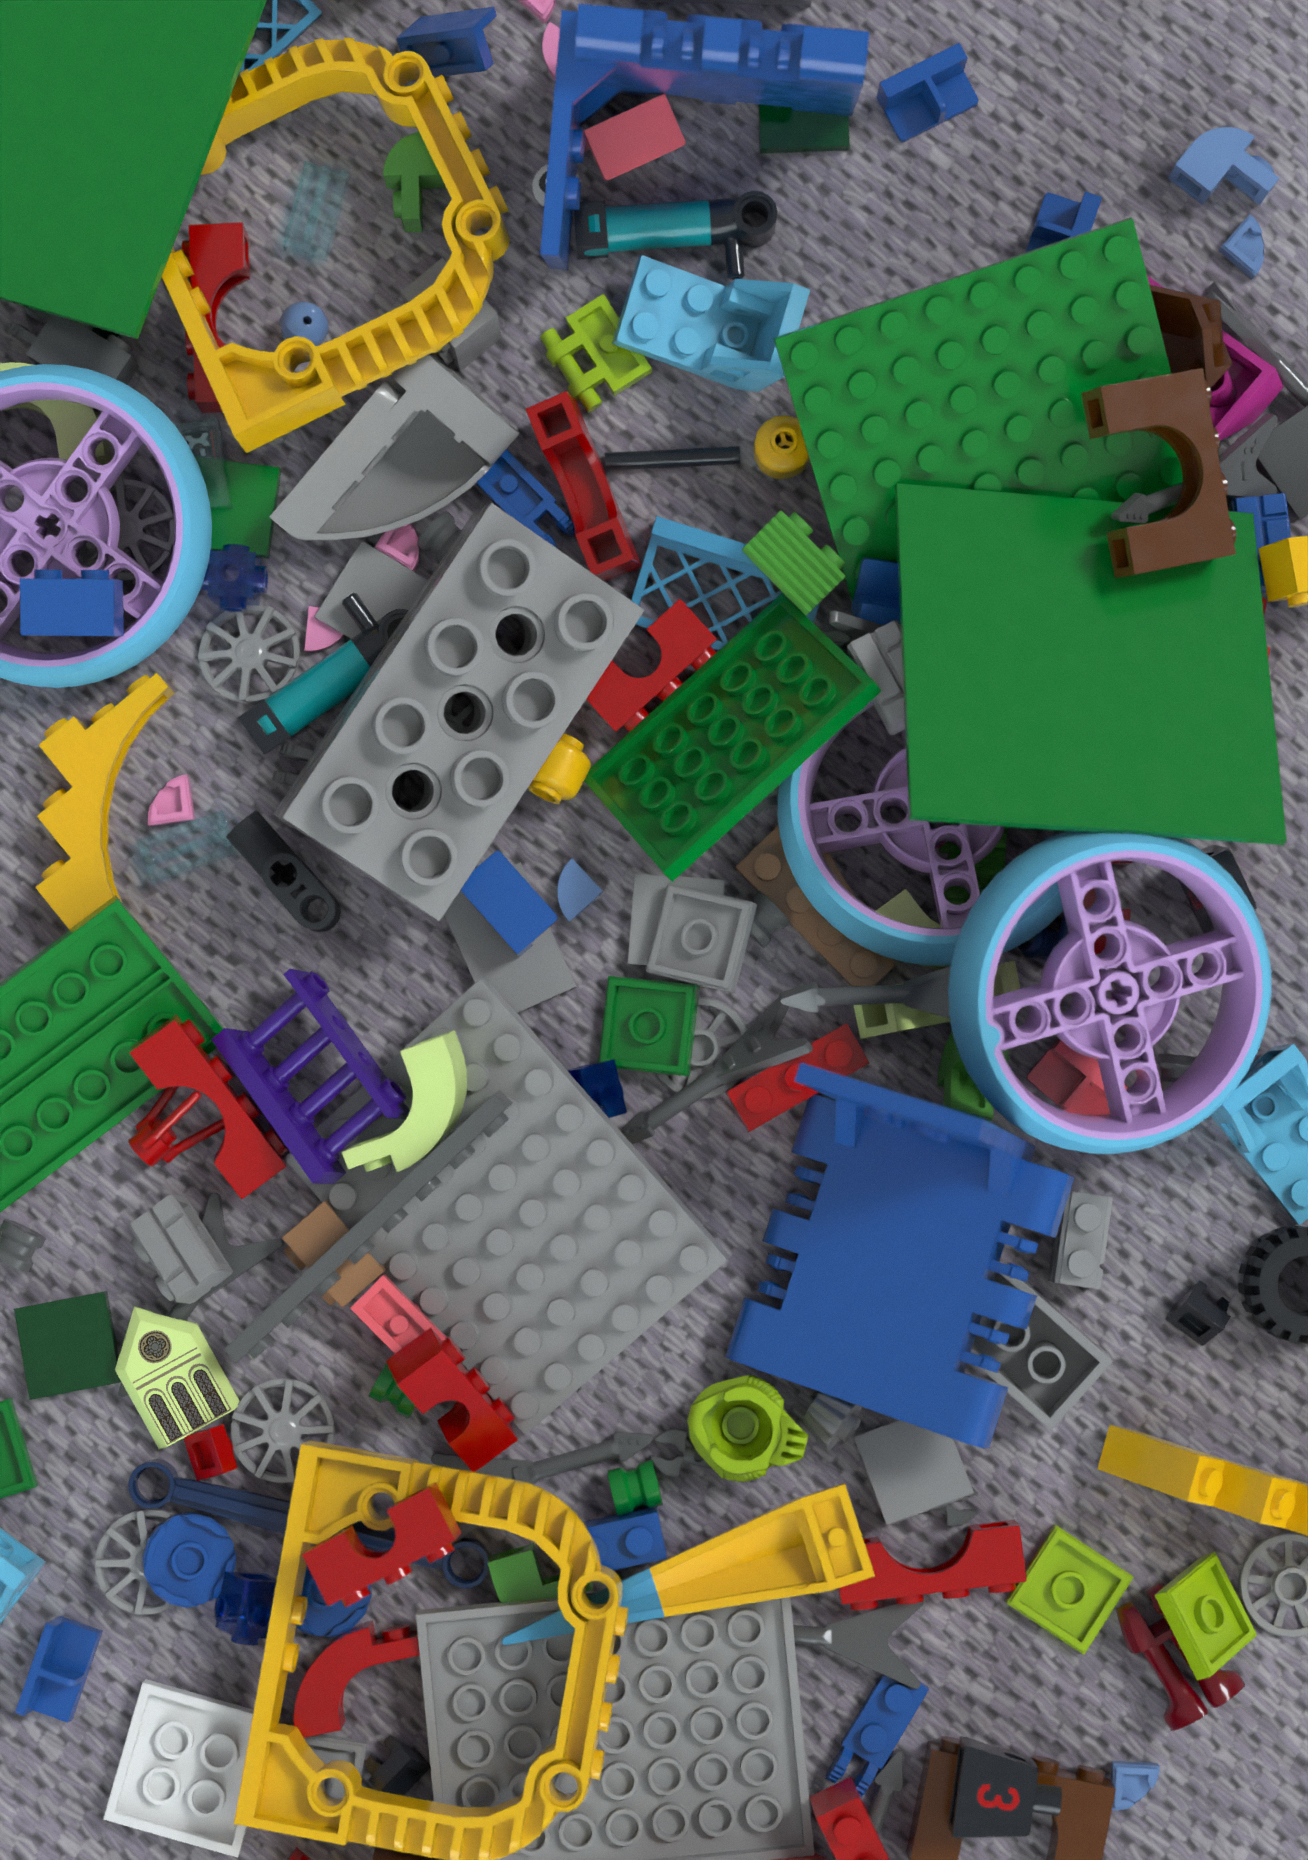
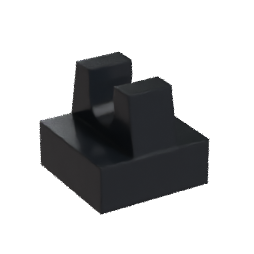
(1199, 1316)
(399, 1771)

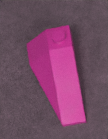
(1242, 390)

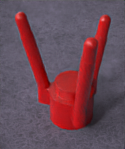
(155, 1137)

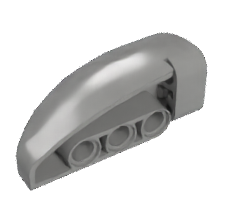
(398, 457)

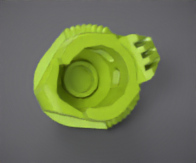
(744, 1429)

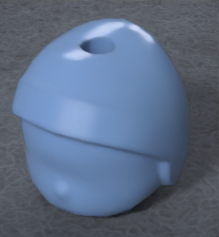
(293, 325)

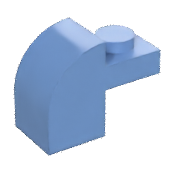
(1223, 155)

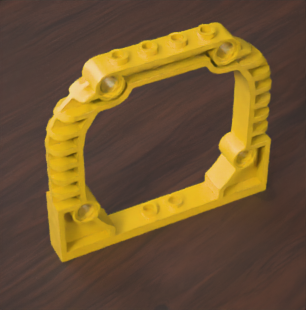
(260, 388)
(286, 1779)

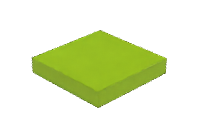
(1069, 1589)
(1206, 1615)

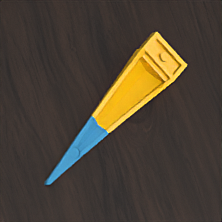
(783, 1553)

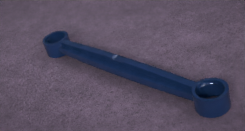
(273, 1513)

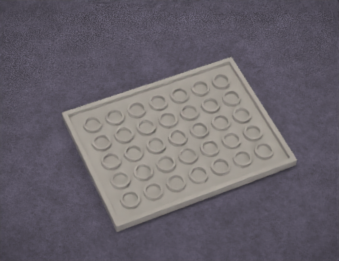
(545, 1238)
(696, 1743)

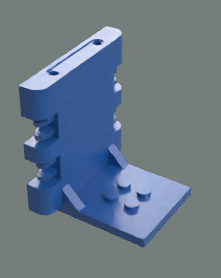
(706, 58)
(900, 1257)

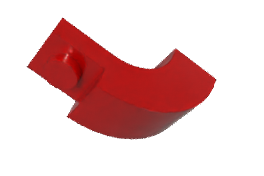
(323, 1687)

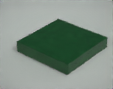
(800, 131)
(67, 1345)

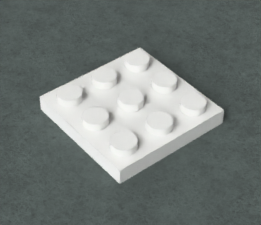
(183, 1768)

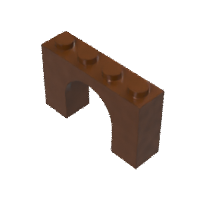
(1179, 413)
(1075, 1833)

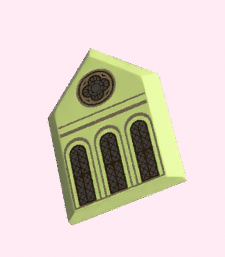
(172, 1376)

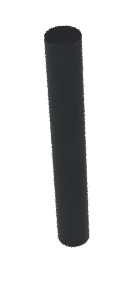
(672, 458)

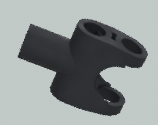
(270, 858)

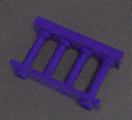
(269, 1084)

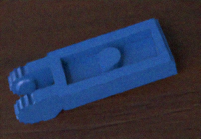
(522, 496)
(877, 1729)

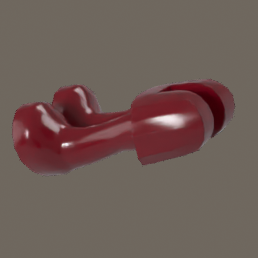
(1184, 1704)

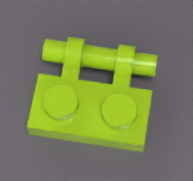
(594, 332)

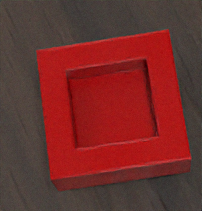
(210, 1452)

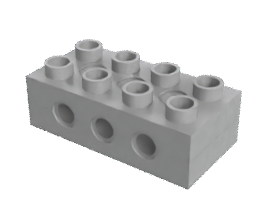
(518, 700)

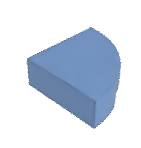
(1245, 247)
(575, 890)
(1132, 1781)

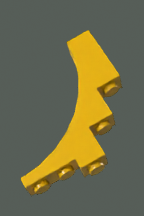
(80, 816)
(1205, 1479)

